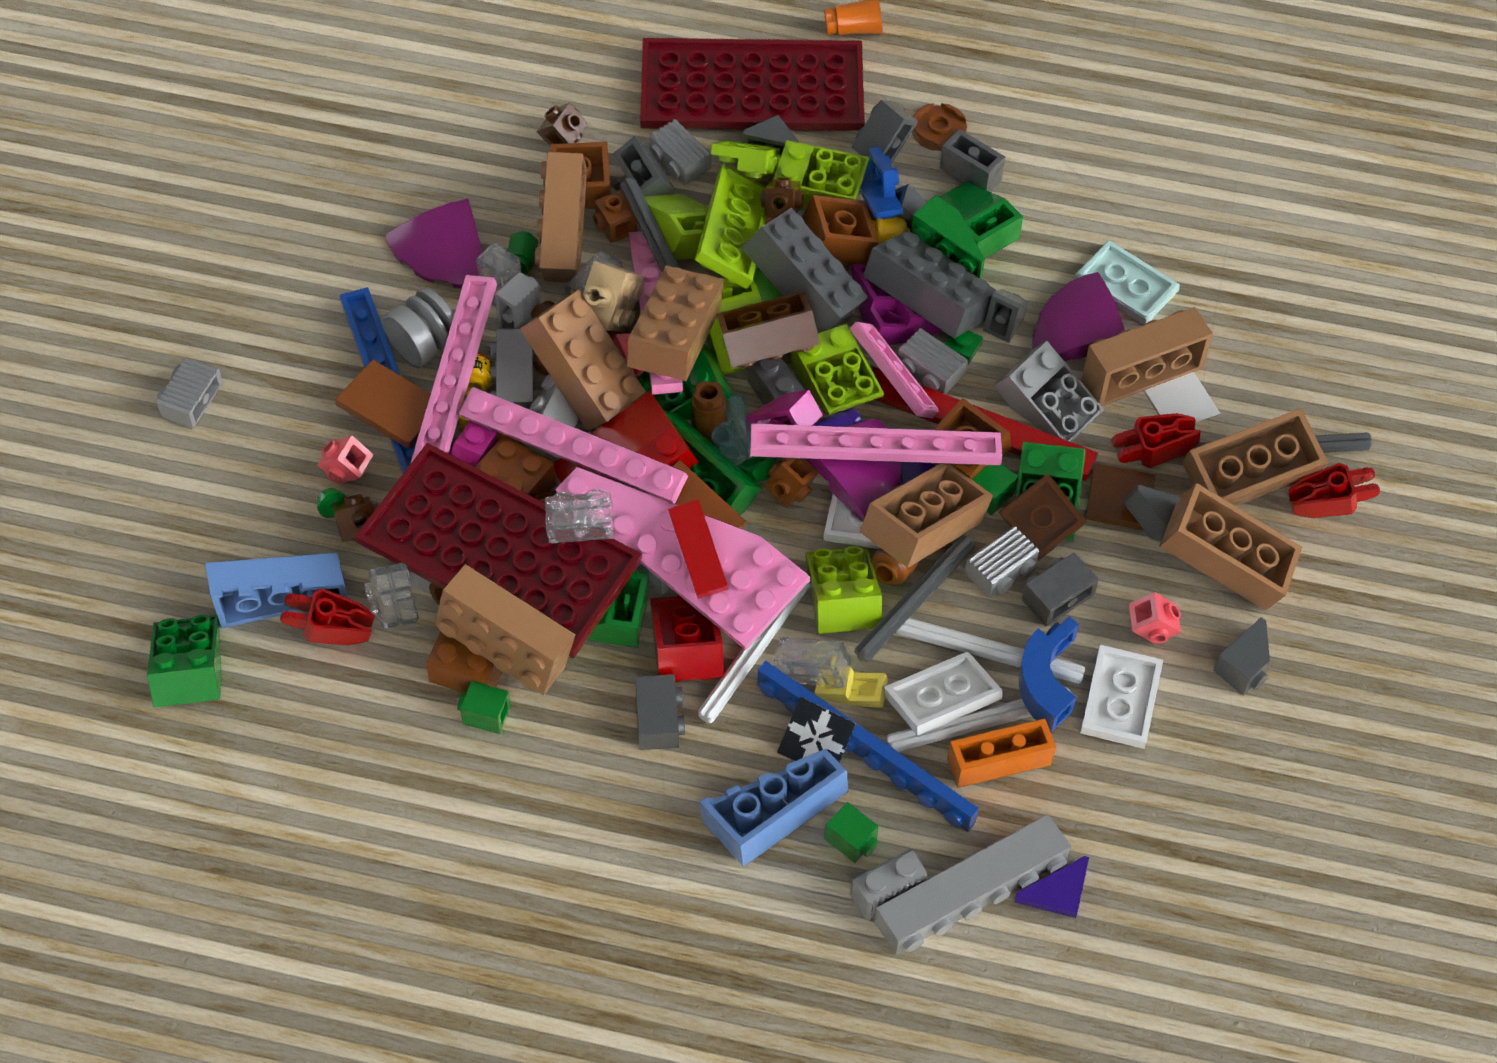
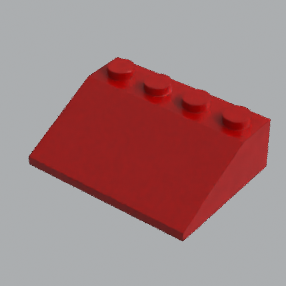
(642, 429)

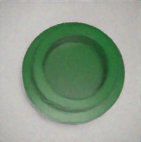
(327, 499)

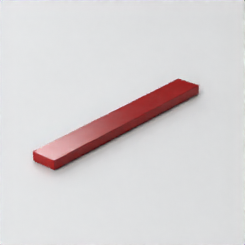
(1018, 432)

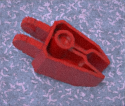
(1157, 439)
(1332, 491)
(329, 618)

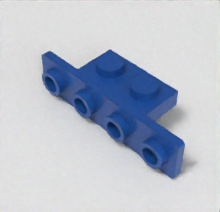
(879, 185)

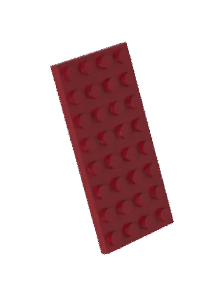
(752, 81)
(457, 515)

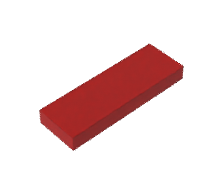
(698, 549)

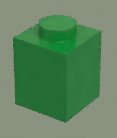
(999, 482)
(484, 707)
(852, 833)

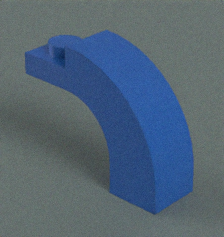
(1037, 685)

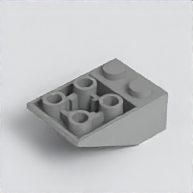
(1048, 393)

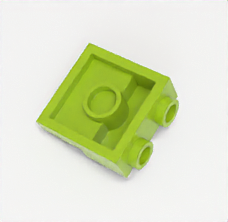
(751, 158)

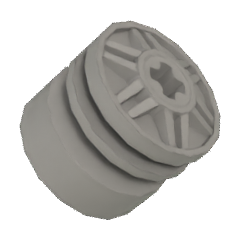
(419, 327)

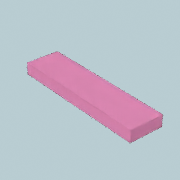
(894, 370)

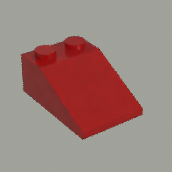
(685, 641)

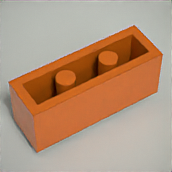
(1001, 753)

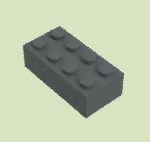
(800, 262)
(929, 283)

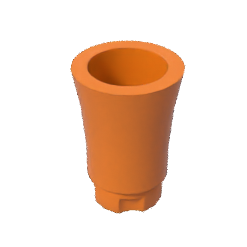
(854, 18)

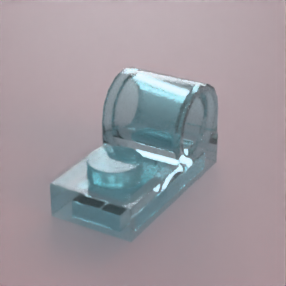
(734, 435)

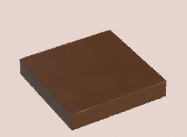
(1108, 491)
(1043, 515)

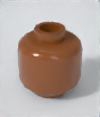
(889, 570)

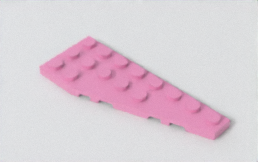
(756, 573)

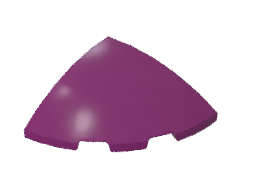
(439, 243)
(887, 314)
(1078, 317)
(859, 481)

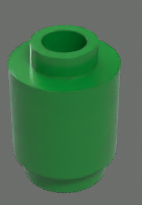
(523, 246)

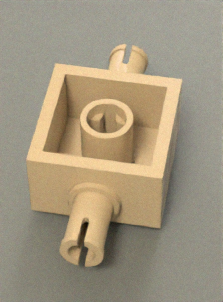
(613, 295)

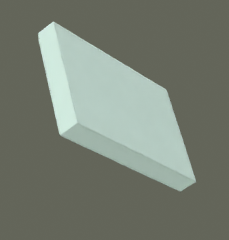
(1133, 284)

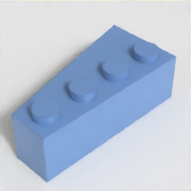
(258, 587)
(769, 809)

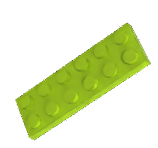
(729, 223)

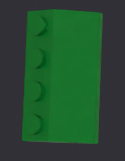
(716, 469)

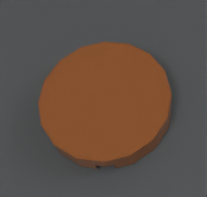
(937, 125)

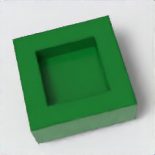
(965, 344)
(758, 467)

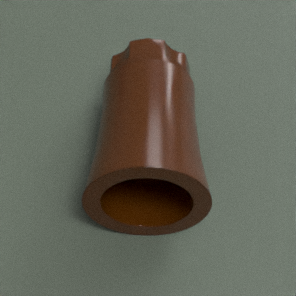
(708, 408)

